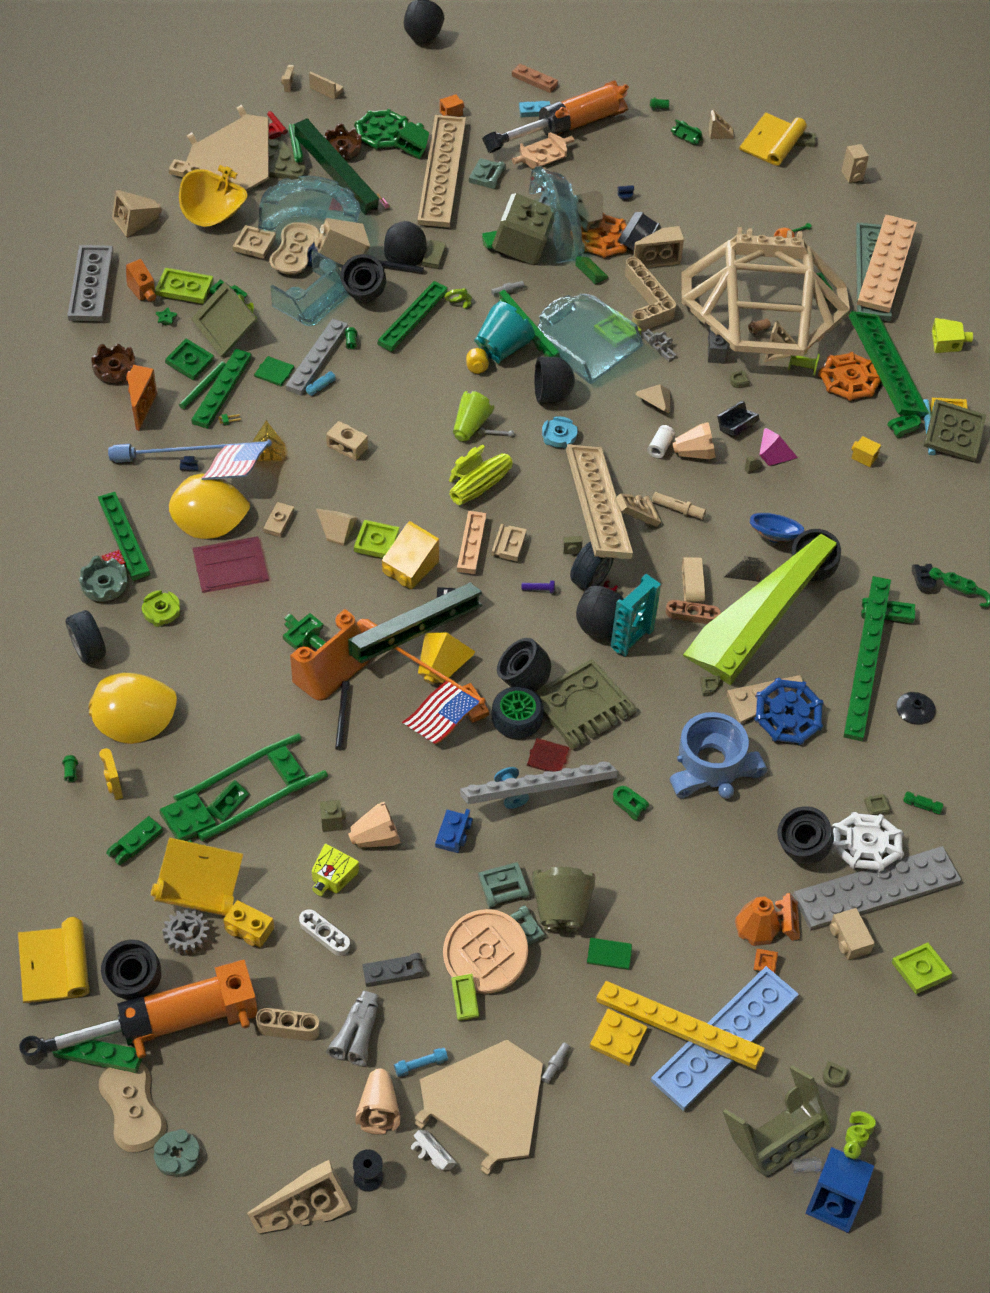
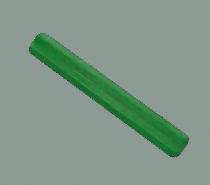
(296, 146)

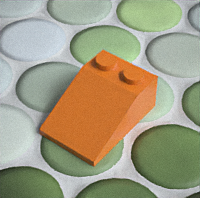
(142, 392)

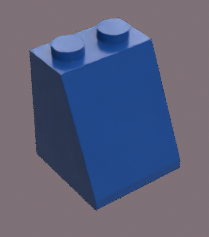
(839, 1190)

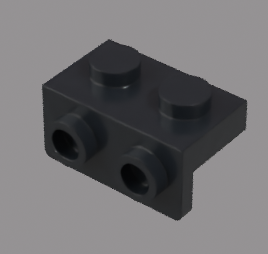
(736, 419)

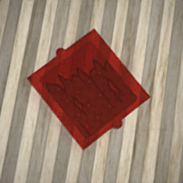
(547, 756)

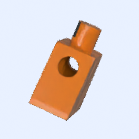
(140, 281)

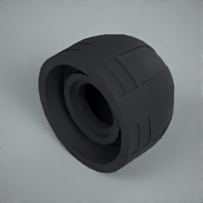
(423, 20)
(405, 243)
(363, 277)
(552, 379)
(831, 563)
(597, 611)
(524, 665)
(805, 835)
(131, 969)

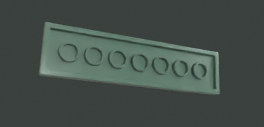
(865, 243)

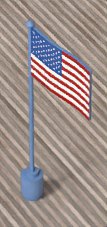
(231, 462)

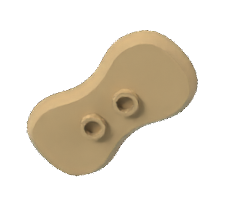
(293, 252)
(136, 1118)

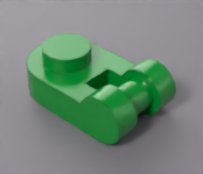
(909, 424)
(624, 796)

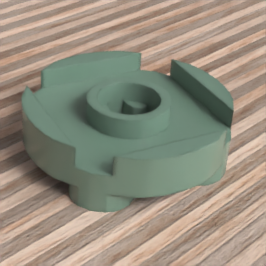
(172, 1165)

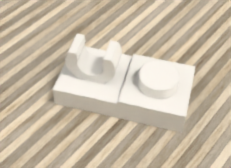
(431, 1147)

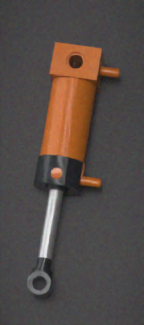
(165, 1012)

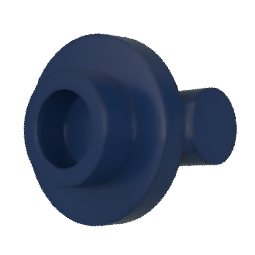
(625, 192)
(189, 463)

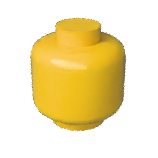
(477, 360)

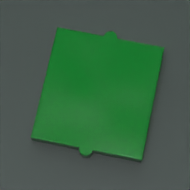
(274, 371)

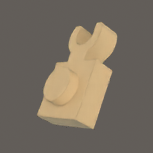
(287, 79)
(181, 168)

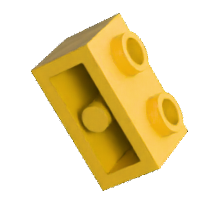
(248, 924)

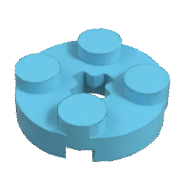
(555, 439)

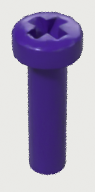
(539, 586)

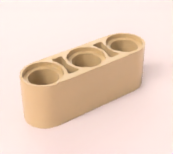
(693, 580)
(280, 1017)

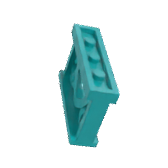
(642, 602)

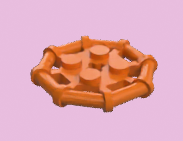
(599, 245)
(845, 365)

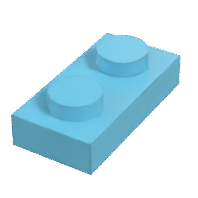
(531, 109)

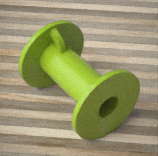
(804, 362)

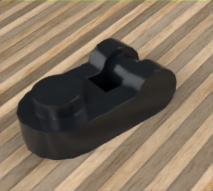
(922, 577)

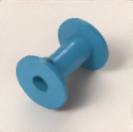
(514, 801)

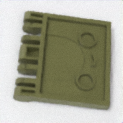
(582, 700)

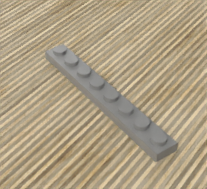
(537, 783)

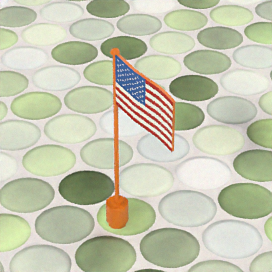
(442, 708)

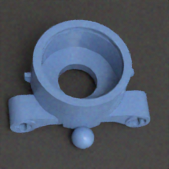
(727, 736)

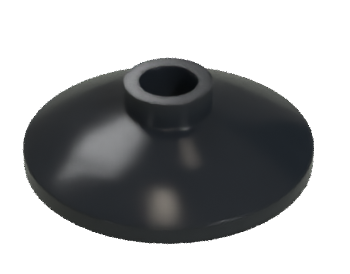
(913, 713)

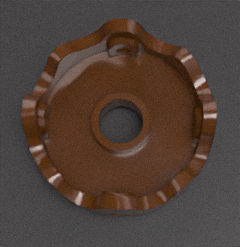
(344, 141)
(107, 357)

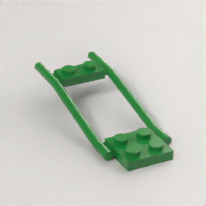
(189, 816)

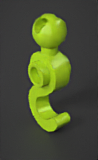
(858, 1135)

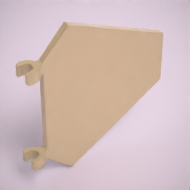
(239, 146)
(487, 1101)

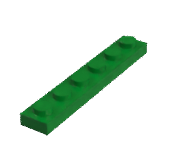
(412, 316)
(540, 340)
(221, 388)
(124, 536)

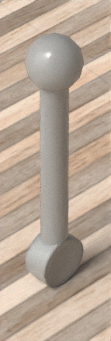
(481, 431)

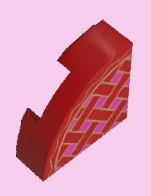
(116, 555)

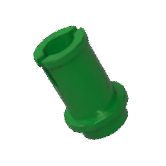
(659, 103)
(351, 334)
(70, 763)

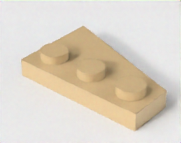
(638, 508)

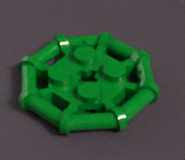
(376, 125)

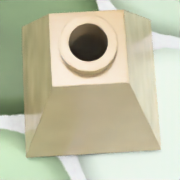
(134, 212)

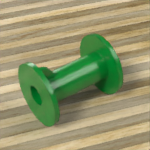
(312, 638)

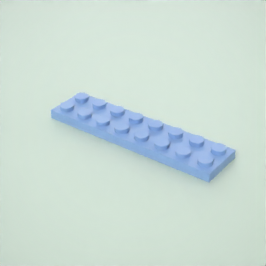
(745, 1016)

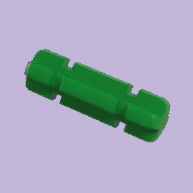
(923, 802)

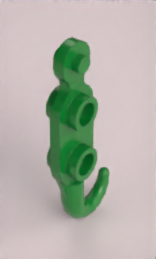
(961, 584)

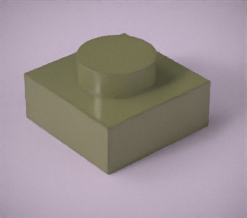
(572, 544)

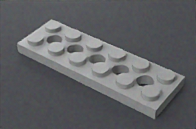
(98, 289)

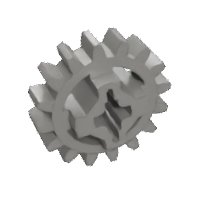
(183, 940)

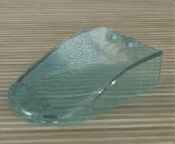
(589, 334)

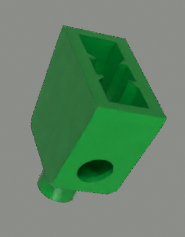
(412, 139)

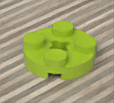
(164, 616)

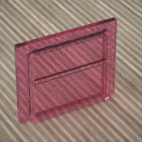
(230, 564)

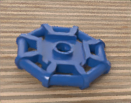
(792, 701)

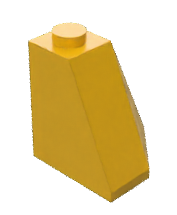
(443, 654)

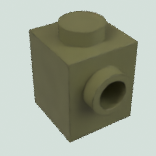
(332, 815)

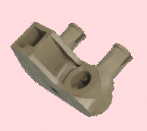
(590, 209)

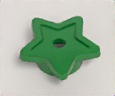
(166, 316)

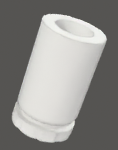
(661, 441)

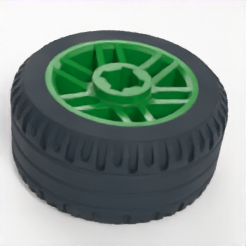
(517, 712)

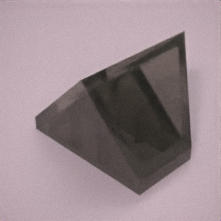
(748, 569)

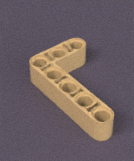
(661, 304)

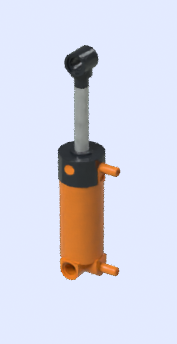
(568, 114)

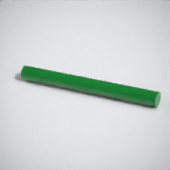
(202, 385)

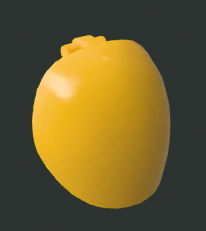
(210, 198)
(207, 507)
(131, 707)

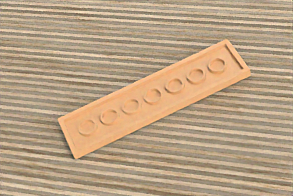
(887, 263)

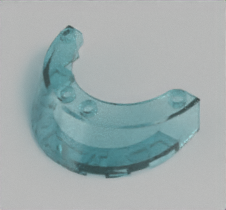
(308, 198)
(566, 216)

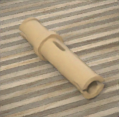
(675, 504)

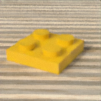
(618, 1037)

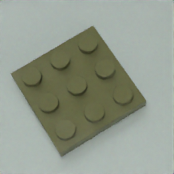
(955, 430)

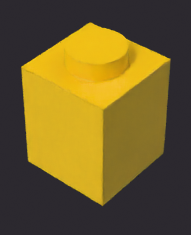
(865, 451)

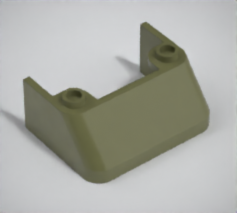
(786, 1134)

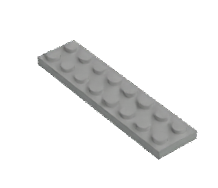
(876, 890)

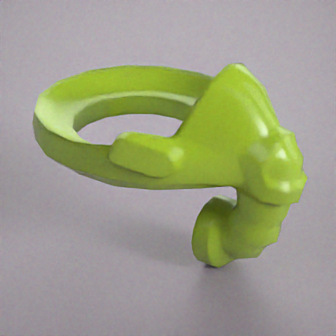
(463, 295)

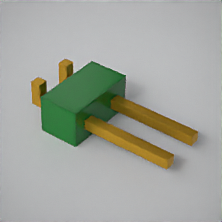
(225, 421)

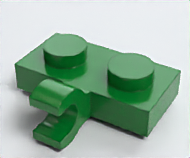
(298, 629)

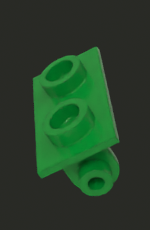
(693, 135)

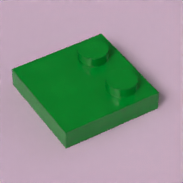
(189, 359)

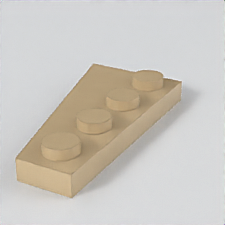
(744, 700)

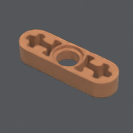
(698, 618)

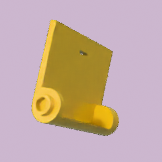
(197, 881)

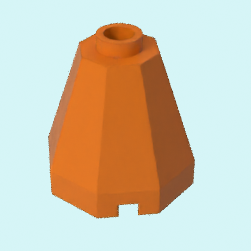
(758, 922)

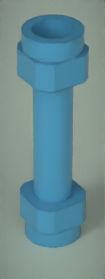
(402, 1068)

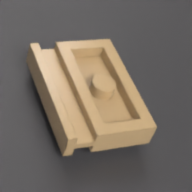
(509, 542)

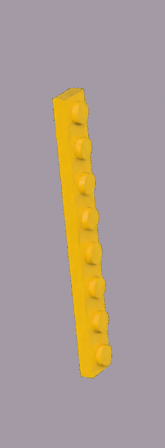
(680, 1025)

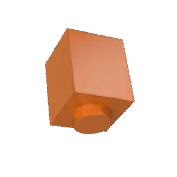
(451, 106)

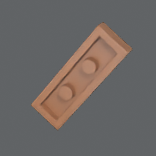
(535, 78)

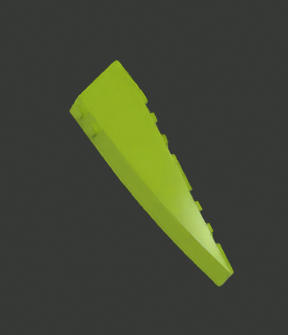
(740, 630)

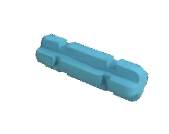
(320, 383)

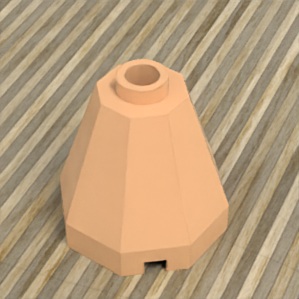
(696, 443)
(375, 829)

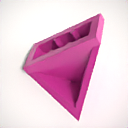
(774, 449)

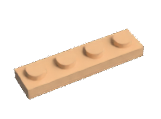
(471, 542)

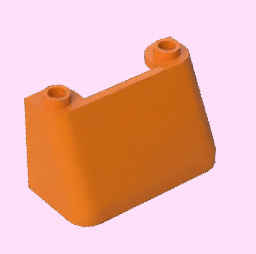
(325, 670)

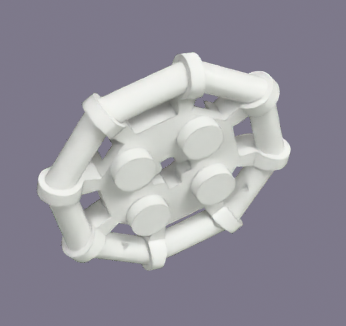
(867, 827)

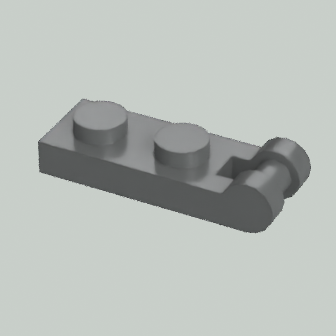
(393, 970)

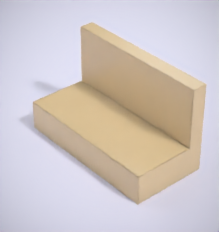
(324, 86)

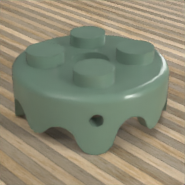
(102, 570)

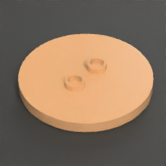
(488, 947)

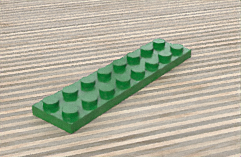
(888, 364)

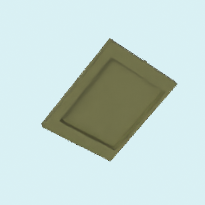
(224, 319)

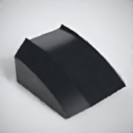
(638, 228)

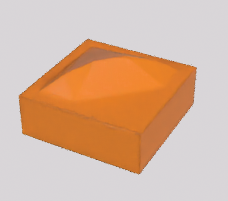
(765, 958)

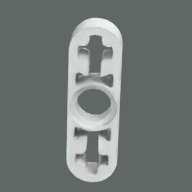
(328, 941)

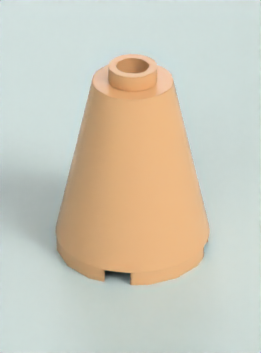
(378, 1104)

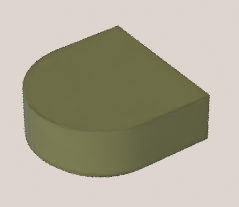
(739, 379)
(834, 1075)

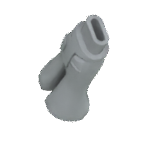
(359, 1018)

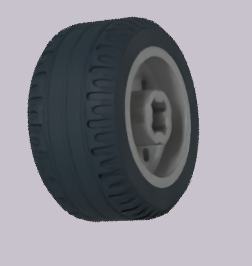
(589, 569)
(85, 636)

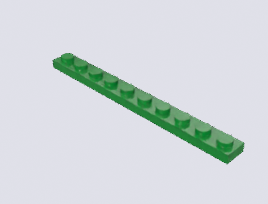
(867, 659)

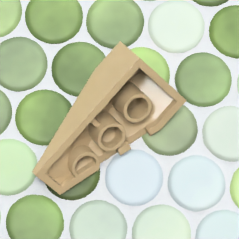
(306, 1199)

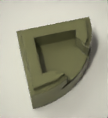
(752, 464)
(709, 685)

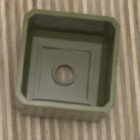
(524, 229)

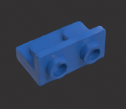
(453, 830)

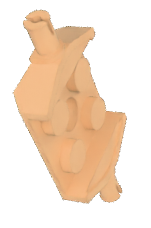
(553, 147)

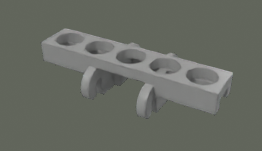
(663, 346)

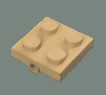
(254, 242)

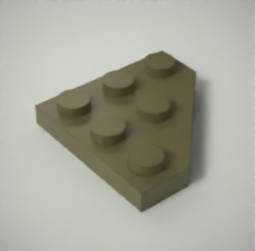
(282, 161)

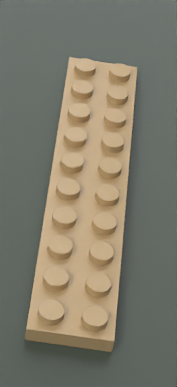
(441, 171)
(599, 502)

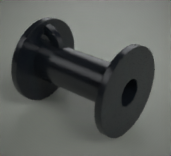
(368, 1170)

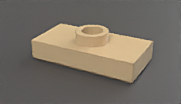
(278, 519)

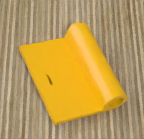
(773, 138)
(58, 962)

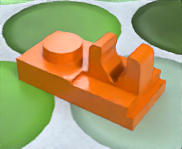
(790, 916)

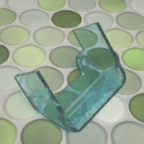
(318, 299)

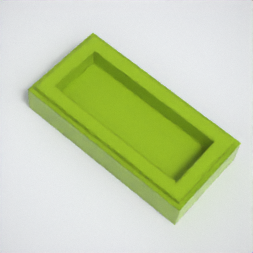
(465, 997)

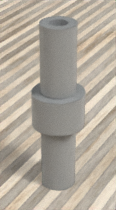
(508, 287)
(555, 1063)

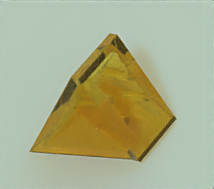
(276, 451)

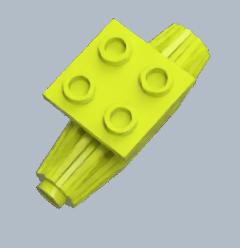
(477, 475)

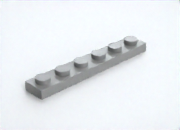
(316, 357)

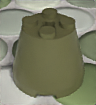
(563, 897)

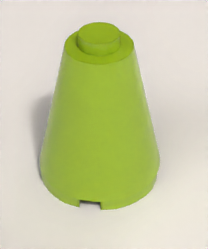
(472, 413)

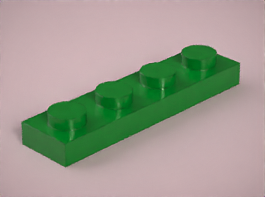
(102, 1054)

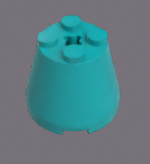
(503, 332)

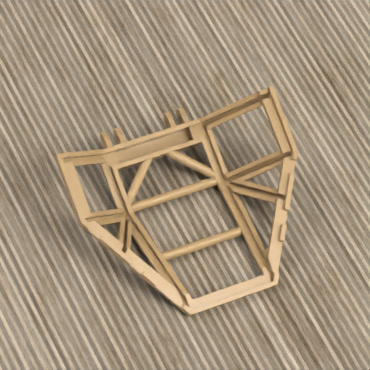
(754, 247)

